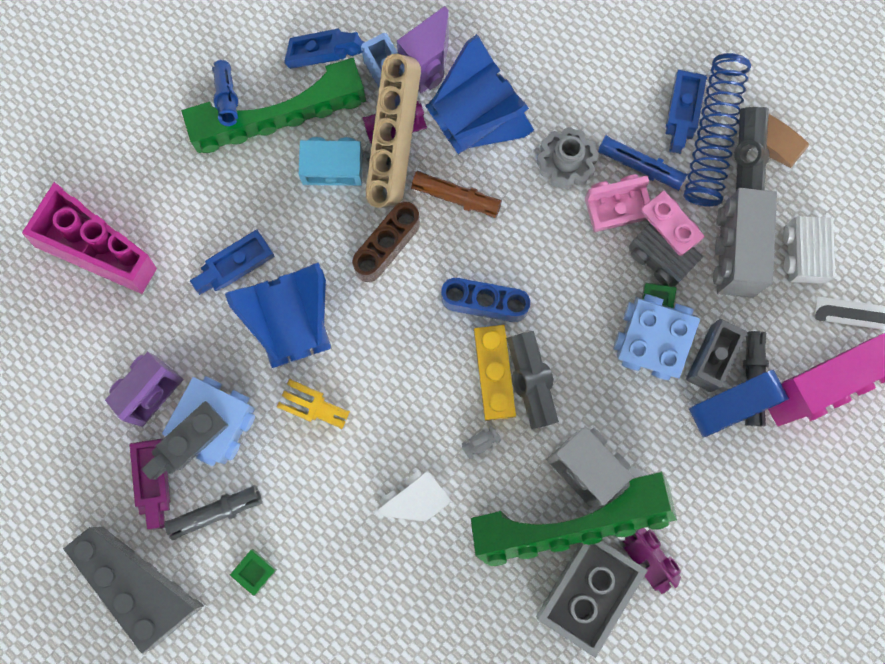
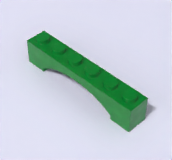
(334, 91)
(640, 506)

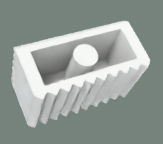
(809, 250)

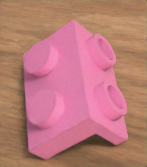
(617, 202)
(672, 223)

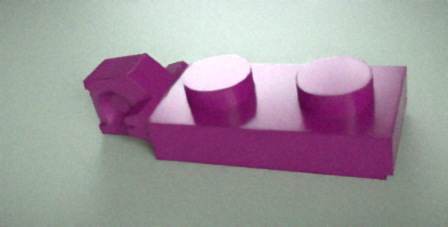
(151, 495)

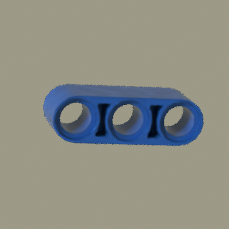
(473, 289)
(738, 403)

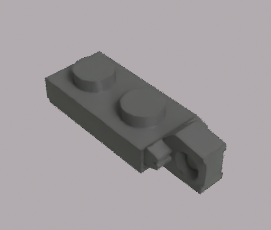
(185, 441)

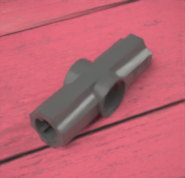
(752, 133)
(532, 380)

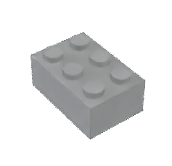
(746, 243)
(590, 467)
(591, 595)

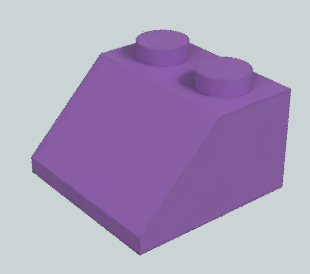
(429, 47)
(142, 389)

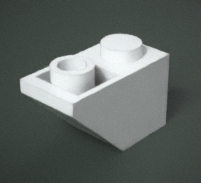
(416, 502)

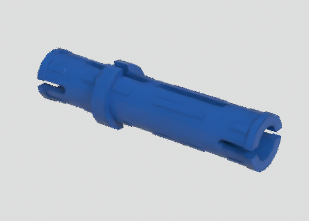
(225, 98)
(638, 161)

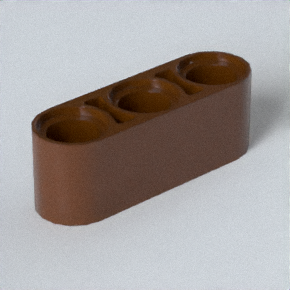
(387, 228)

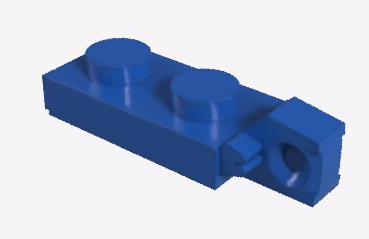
(322, 48)
(684, 108)
(233, 263)

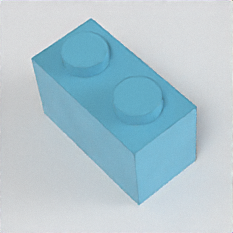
(331, 162)

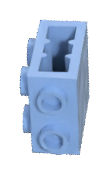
(656, 337)
(231, 408)

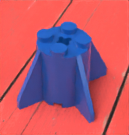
(477, 103)
(285, 314)

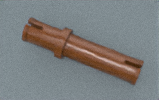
(464, 197)

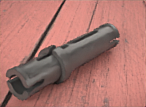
(755, 365)
(224, 508)

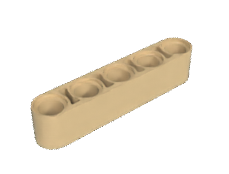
(403, 120)

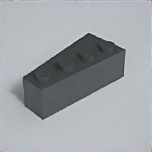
(132, 589)

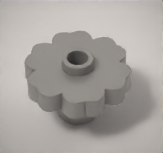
(567, 158)

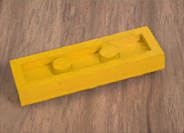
(494, 373)

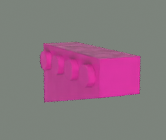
(84, 239)
(832, 382)

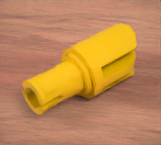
(317, 408)

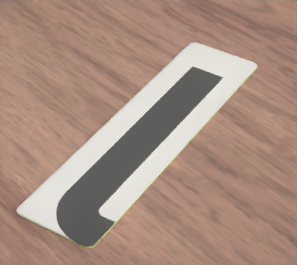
(850, 313)

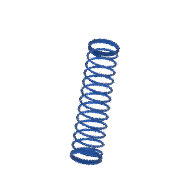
(699, 200)

